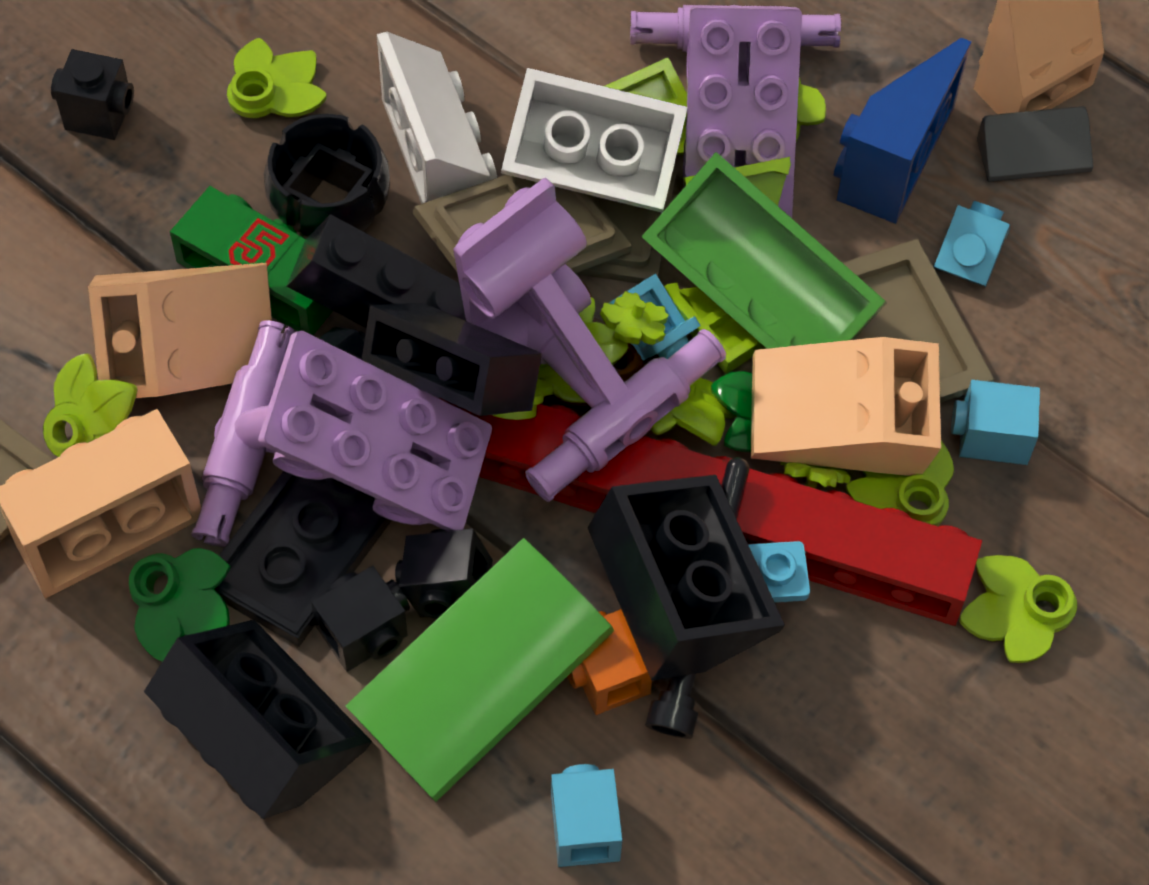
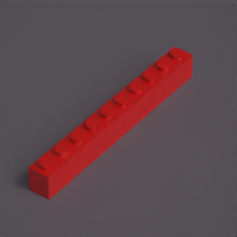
(845, 542)

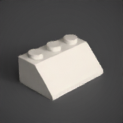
(430, 120)
(594, 140)

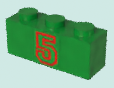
(229, 232)

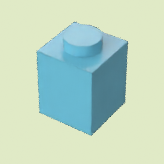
(997, 422)
(586, 816)

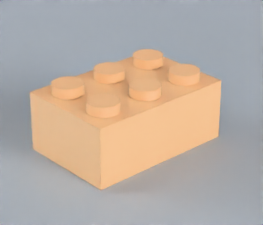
(100, 502)

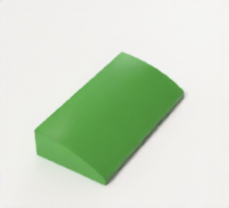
(760, 262)
(480, 669)

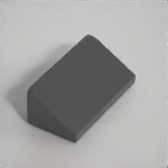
(1035, 143)

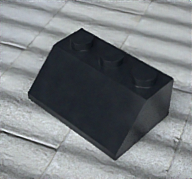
(682, 574)
(255, 716)

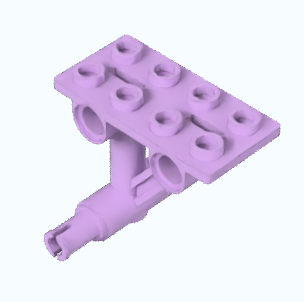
(739, 78)
(523, 290)
(342, 422)

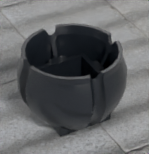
(330, 151)

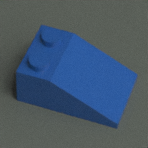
(898, 133)

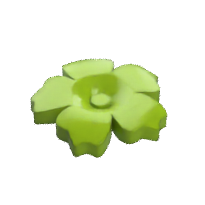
(635, 319)
(824, 475)

